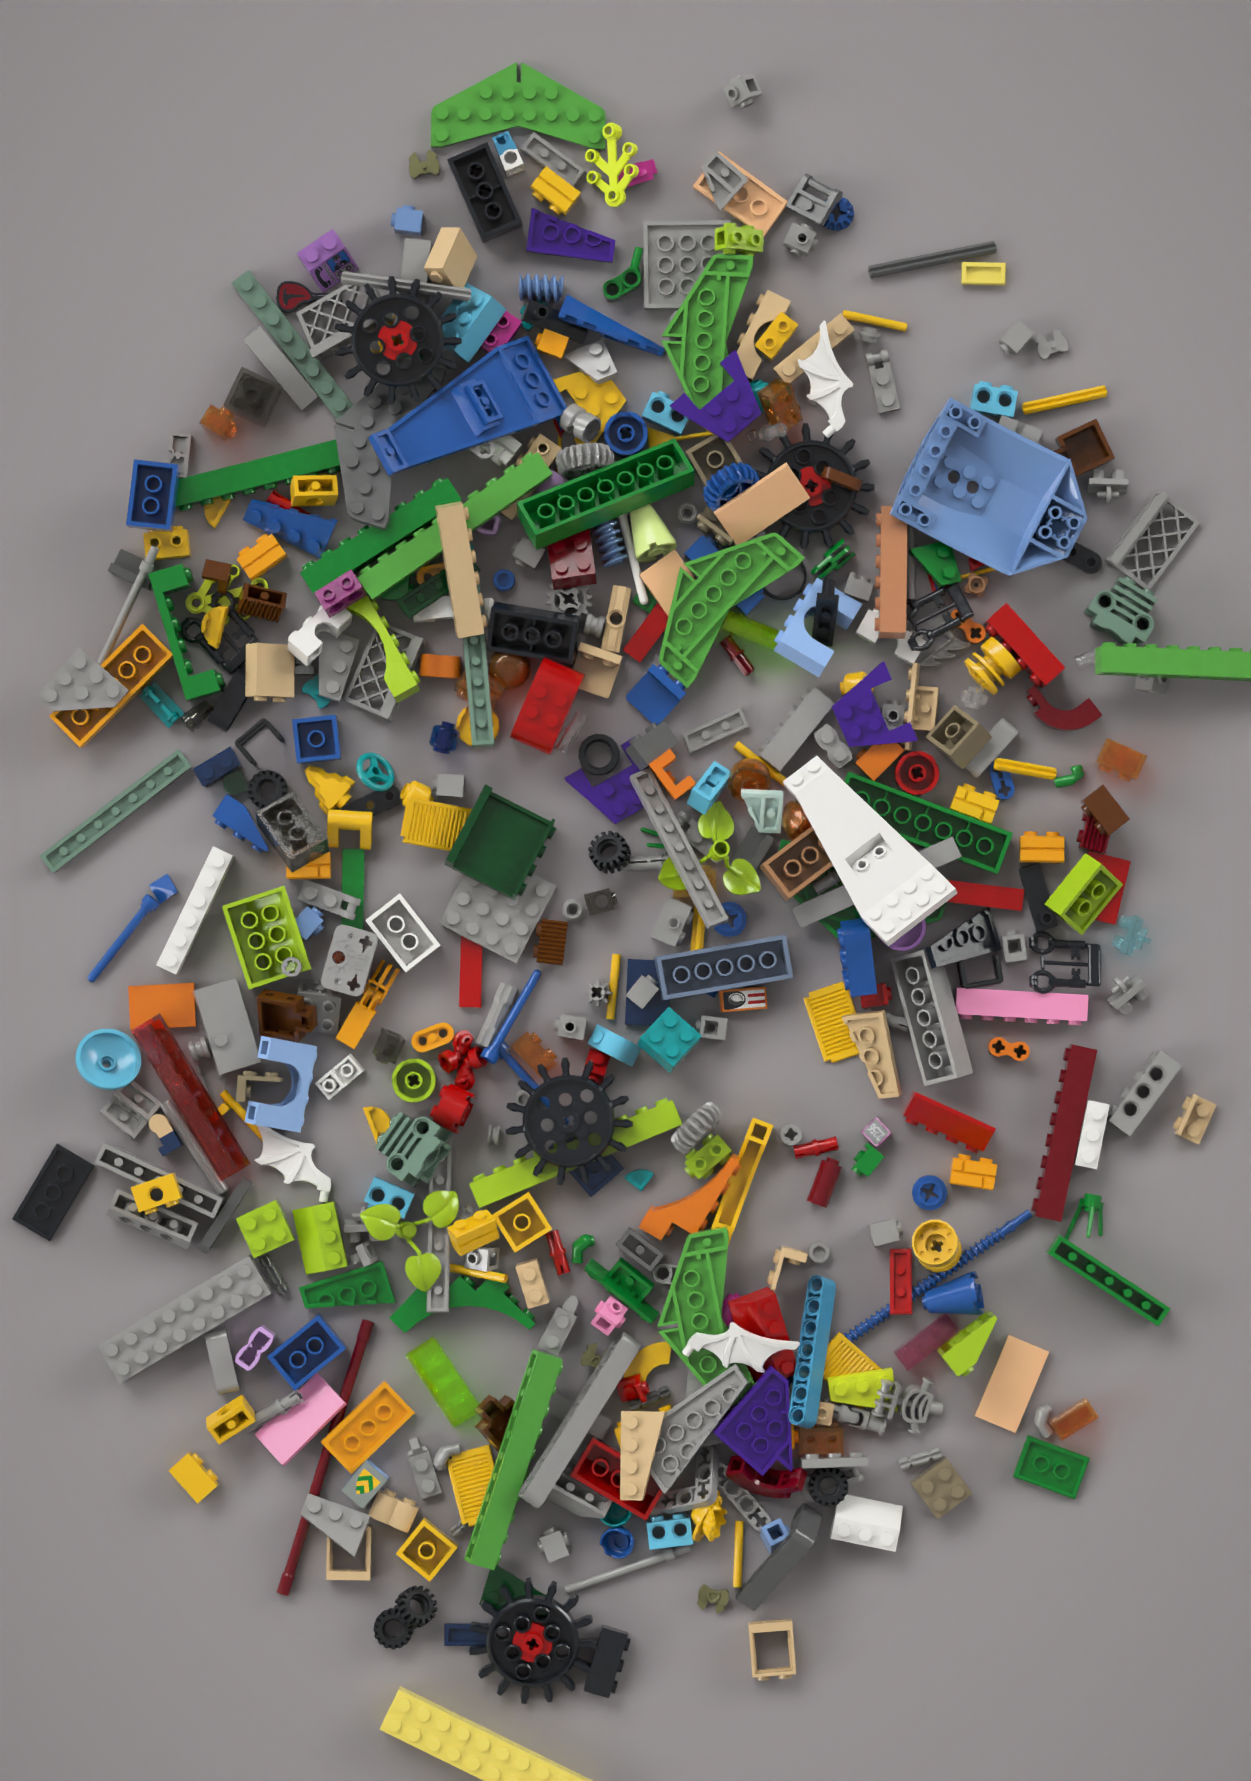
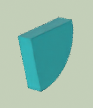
(639, 1178)

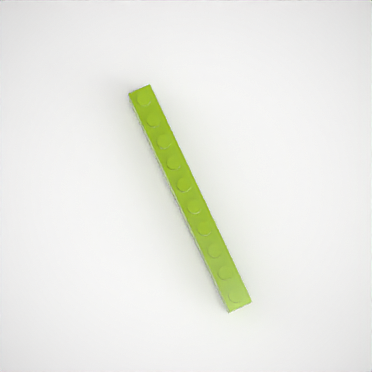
(520, 1175)

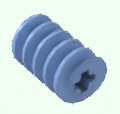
(541, 288)
(609, 543)

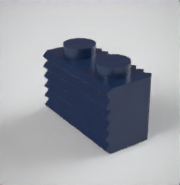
(217, 767)

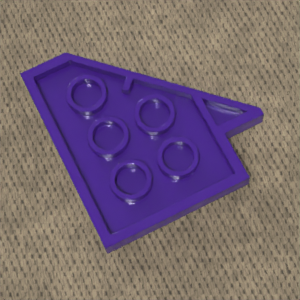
(760, 1424)

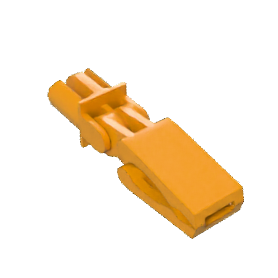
(361, 1014)

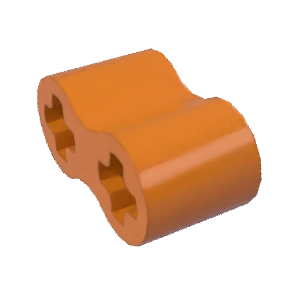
(967, 626)
(440, 666)
(1008, 1049)

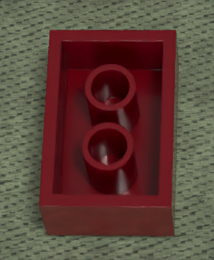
(572, 561)

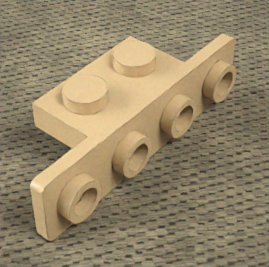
(922, 704)

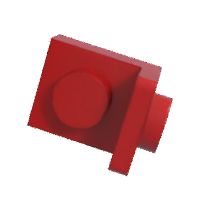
(881, 998)
(633, 1388)

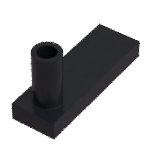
(547, 318)
(825, 613)
(1036, 896)

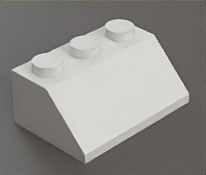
(867, 1522)

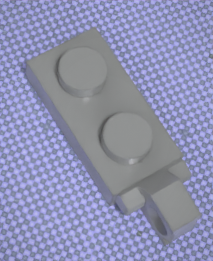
(423, 1469)

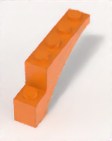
(691, 1210)

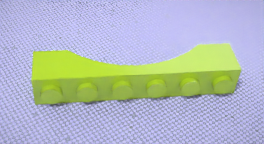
(397, 675)

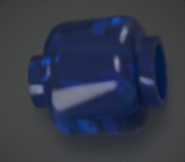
(444, 738)

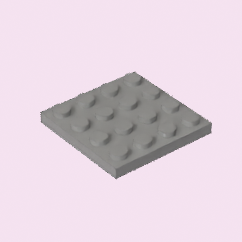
(675, 259)
(495, 919)

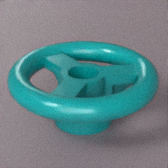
(373, 773)

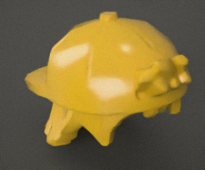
(708, 1520)

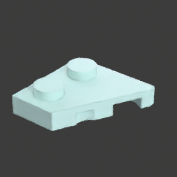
(764, 808)

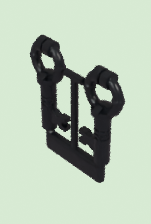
(958, 600)
(238, 658)
(1093, 964)

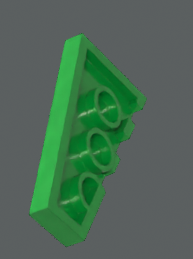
(354, 1287)

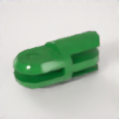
(831, 560)

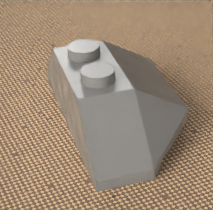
(576, 1496)

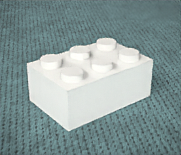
(403, 933)

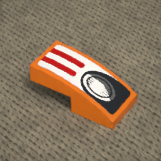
(743, 999)

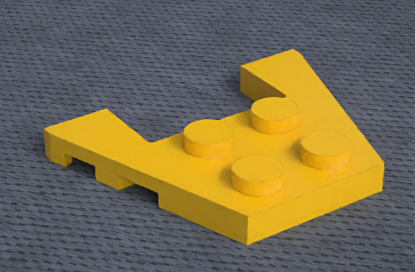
(599, 400)

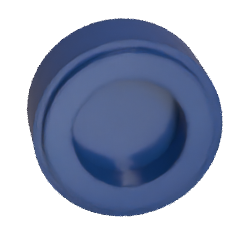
(504, 580)

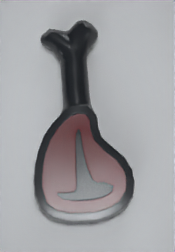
(293, 295)

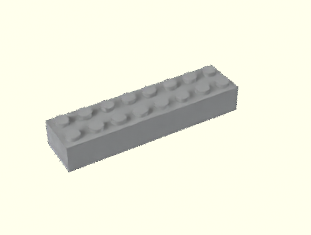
(185, 1319)

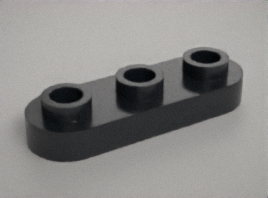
(1080, 559)
(378, 798)

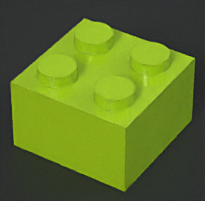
(265, 1228)

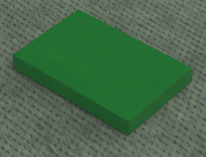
(1051, 1467)

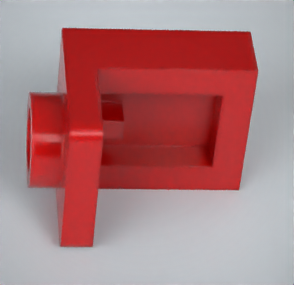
(600, 1064)

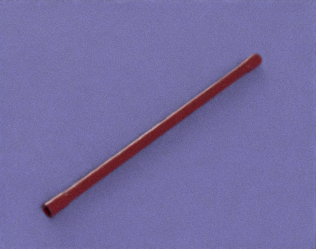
(362, 1339)

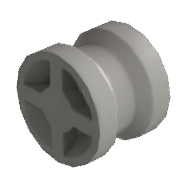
(594, 625)
(199, 1049)
(790, 1130)

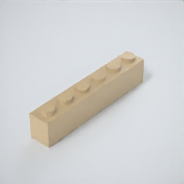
(460, 570)

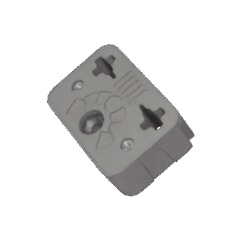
(348, 941)

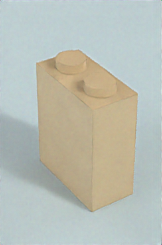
(450, 258)
(269, 672)
(532, 1283)

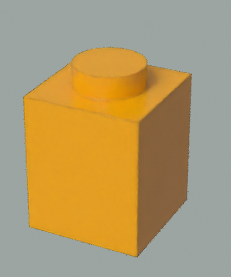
(552, 344)

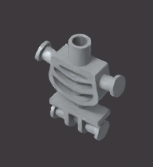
(913, 1398)

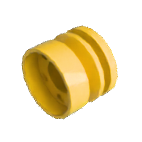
(992, 665)
(932, 1234)

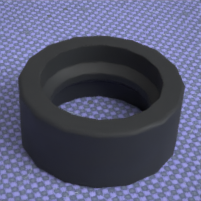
(596, 770)

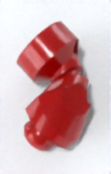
(461, 1042)
(465, 1075)

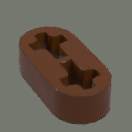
(841, 479)

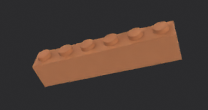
(892, 575)

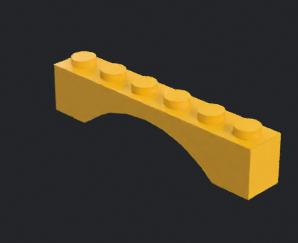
(750, 1154)

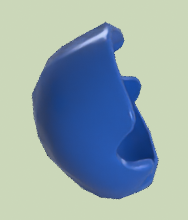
(617, 1542)

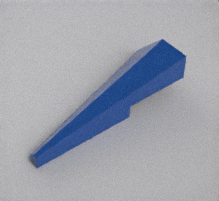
(587, 317)

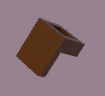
(218, 572)

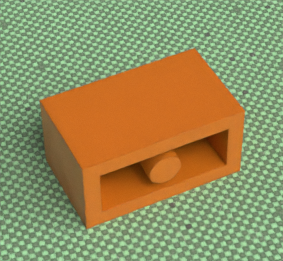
(877, 759)

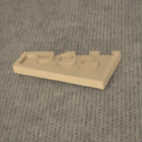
(874, 1043)
(638, 1445)

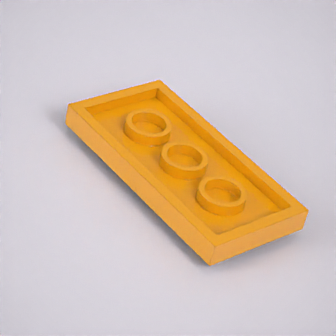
(367, 1427)

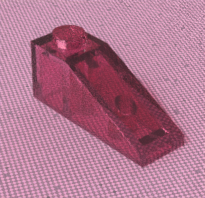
(925, 1341)

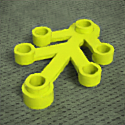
(613, 167)
(224, 601)

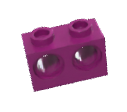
(340, 593)

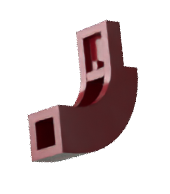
(1060, 719)
(772, 1484)

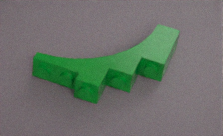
(462, 1293)

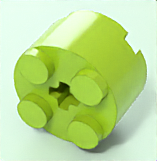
(426, 1077)

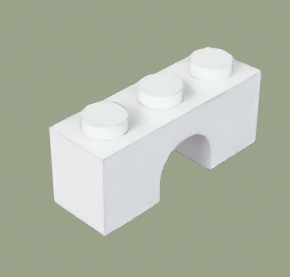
(305, 644)
(903, 651)
(1091, 1134)

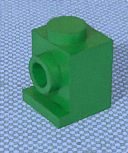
(866, 1160)

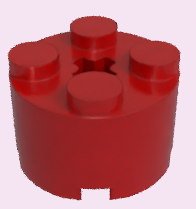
(928, 770)
(453, 1107)

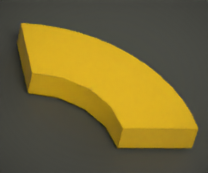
(649, 1358)

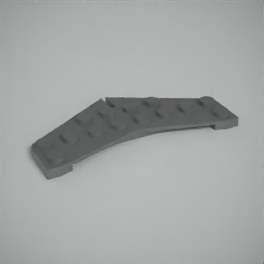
(363, 475)

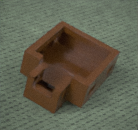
(1085, 447)
(285, 1016)
(494, 1418)

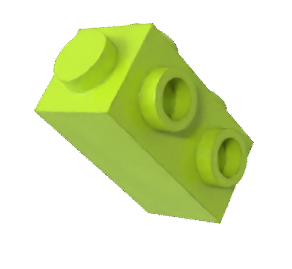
(740, 240)
(701, 1162)

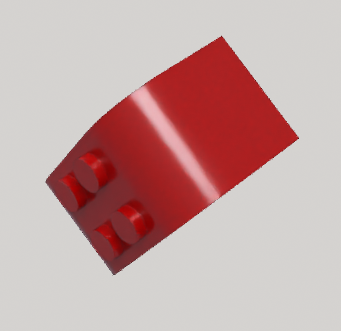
(547, 706)

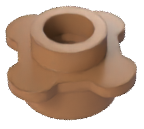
(982, 582)

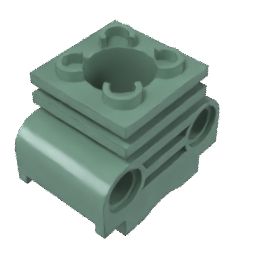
(1125, 607)
(413, 1147)

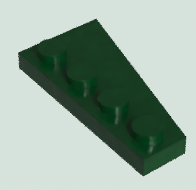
(493, 1585)

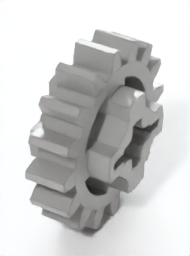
(575, 592)

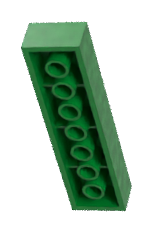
(605, 493)
(373, 542)
(928, 823)

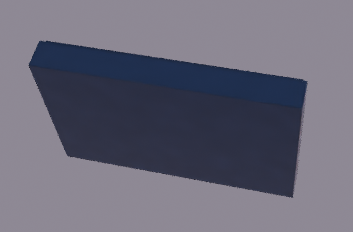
(655, 1007)
(597, 1176)

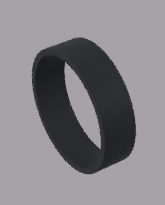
(793, 595)

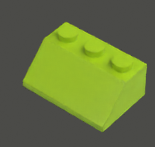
(1083, 894)
(320, 1237)

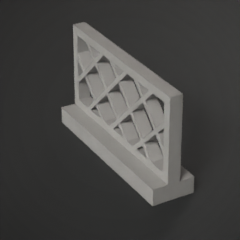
(340, 339)
(1138, 528)
(390, 705)

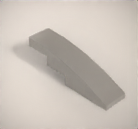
(280, 368)

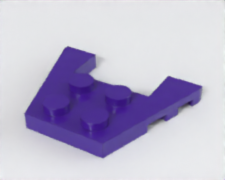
(729, 410)
(861, 717)
(612, 797)

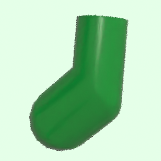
(1068, 780)
(580, 1245)

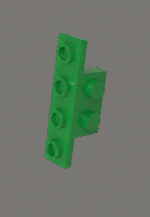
(626, 1284)

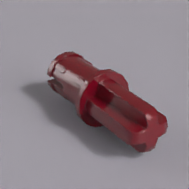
(737, 655)

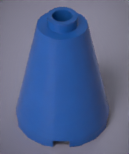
(956, 1297)

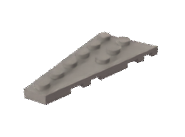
(691, 1423)

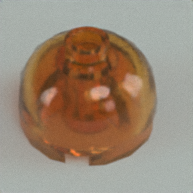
(509, 669)
(748, 774)
(794, 820)

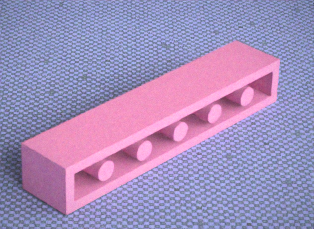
(1021, 1005)

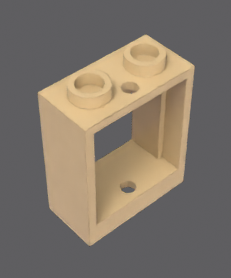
(350, 1574)
(770, 1626)

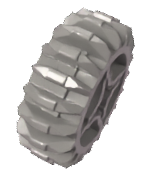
(583, 459)
(697, 1127)

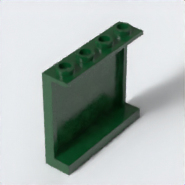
(500, 844)

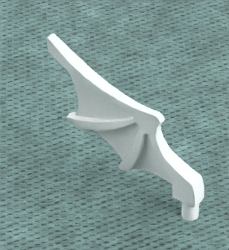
(826, 381)
(292, 1160)
(738, 1346)

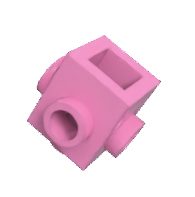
(612, 1312)

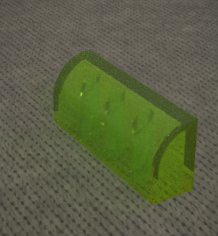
(750, 631)
(443, 1381)

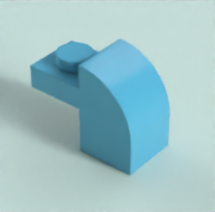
(614, 1045)

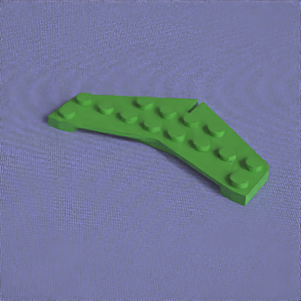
(531, 104)
(705, 325)
(704, 603)
(697, 1303)

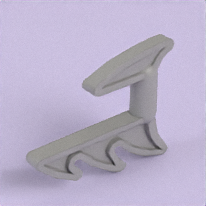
(953, 643)

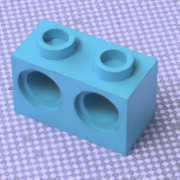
(993, 407)
(663, 418)
(709, 788)
(391, 1192)
(670, 1538)

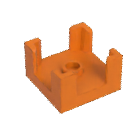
(667, 779)

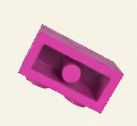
(502, 332)

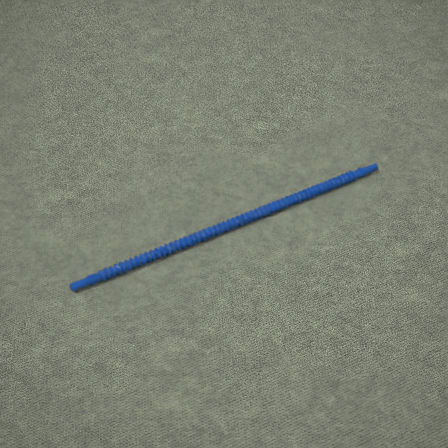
(938, 1276)

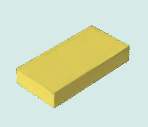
(983, 273)

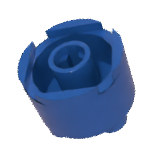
(622, 422)

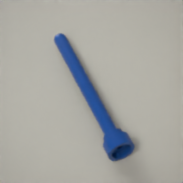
(148, 905)
(491, 1053)
(519, 1070)

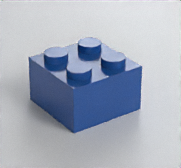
(316, 739)

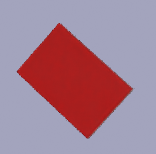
(1119, 869)

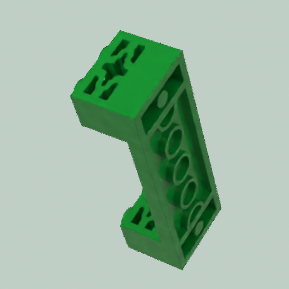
(168, 582)

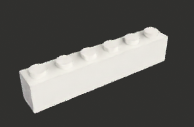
(195, 910)

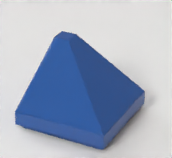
(163, 888)

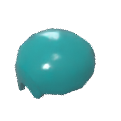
(616, 1516)

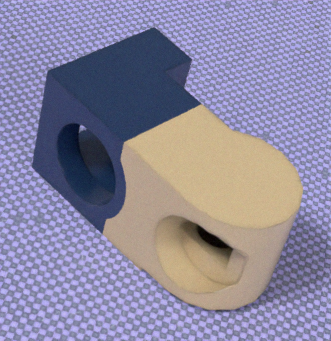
(163, 1128)

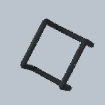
(252, 732)
(998, 974)

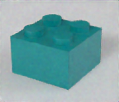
(669, 1040)

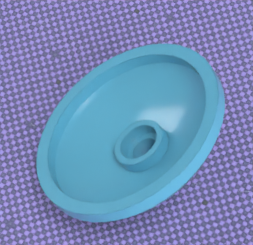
(109, 1048)

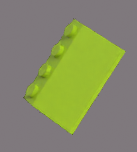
(265, 936)
(966, 1346)

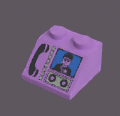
(327, 260)

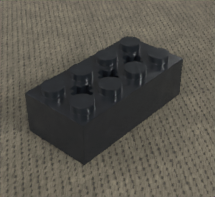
(490, 180)
(523, 642)

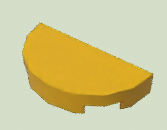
(215, 511)
(213, 625)
(377, 1120)

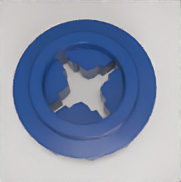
(843, 220)
(739, 921)
(938, 1188)

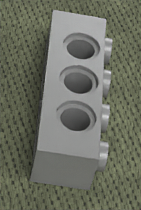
(1168, 1069)
(161, 1223)

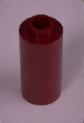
(824, 1182)

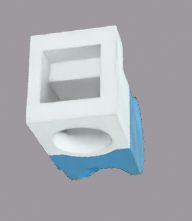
(508, 154)

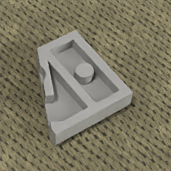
(722, 179)
(594, 361)

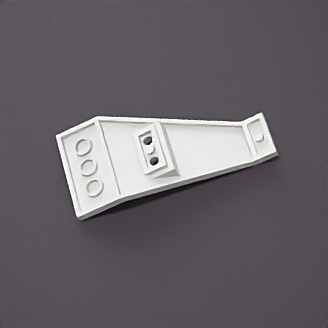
(893, 887)

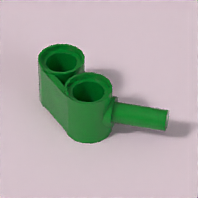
(619, 281)

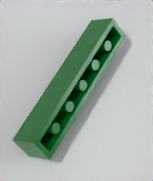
(1108, 1280)

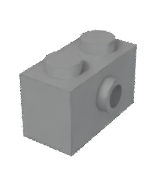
(671, 922)

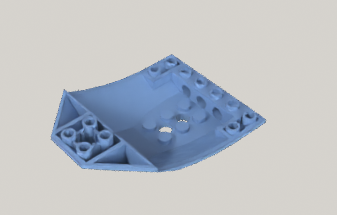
(1024, 502)

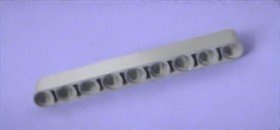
(579, 1419)

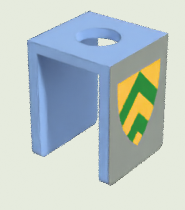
(365, 1483)

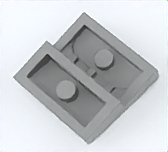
(130, 1109)

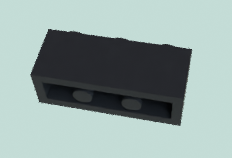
(607, 1661)

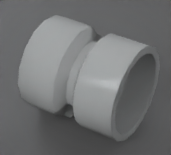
(581, 424)

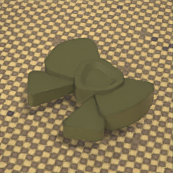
(423, 168)
(588, 1357)
(707, 1594)

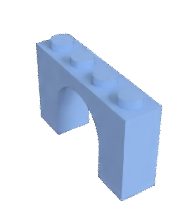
(797, 644)
(290, 1111)

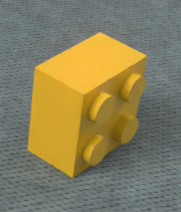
(522, 1221)
(427, 1549)

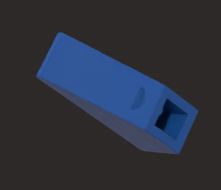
(237, 817)

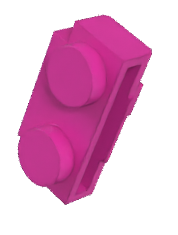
(646, 172)

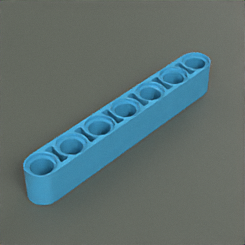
(811, 1361)

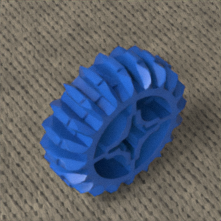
(728, 484)

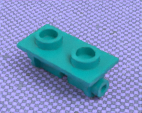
(161, 704)

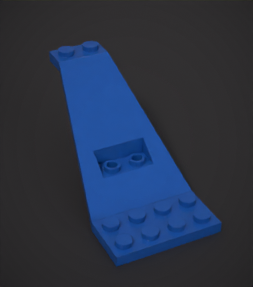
(486, 402)

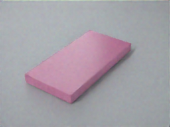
(291, 1432)

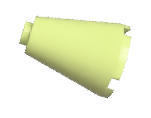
(650, 534)

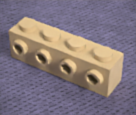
(548, 452)

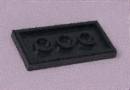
(53, 1192)

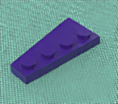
(564, 239)

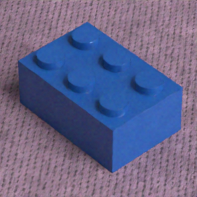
(153, 495)
(856, 957)
(307, 1351)

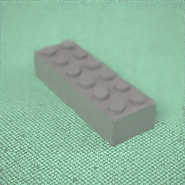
(931, 1018)

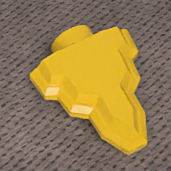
(329, 788)

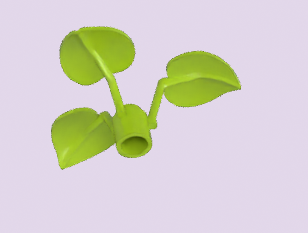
(718, 825)
(383, 1222)

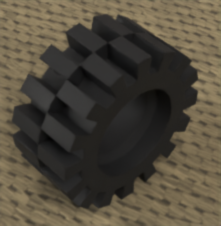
(258, 780)
(604, 842)
(828, 1499)
(407, 1613)
(386, 1640)

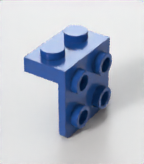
(656, 694)

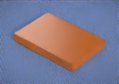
(172, 1001)

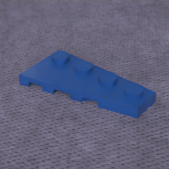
(299, 529)

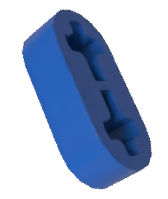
(997, 785)

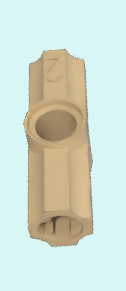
(618, 605)

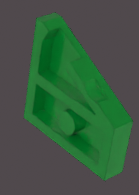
(938, 562)

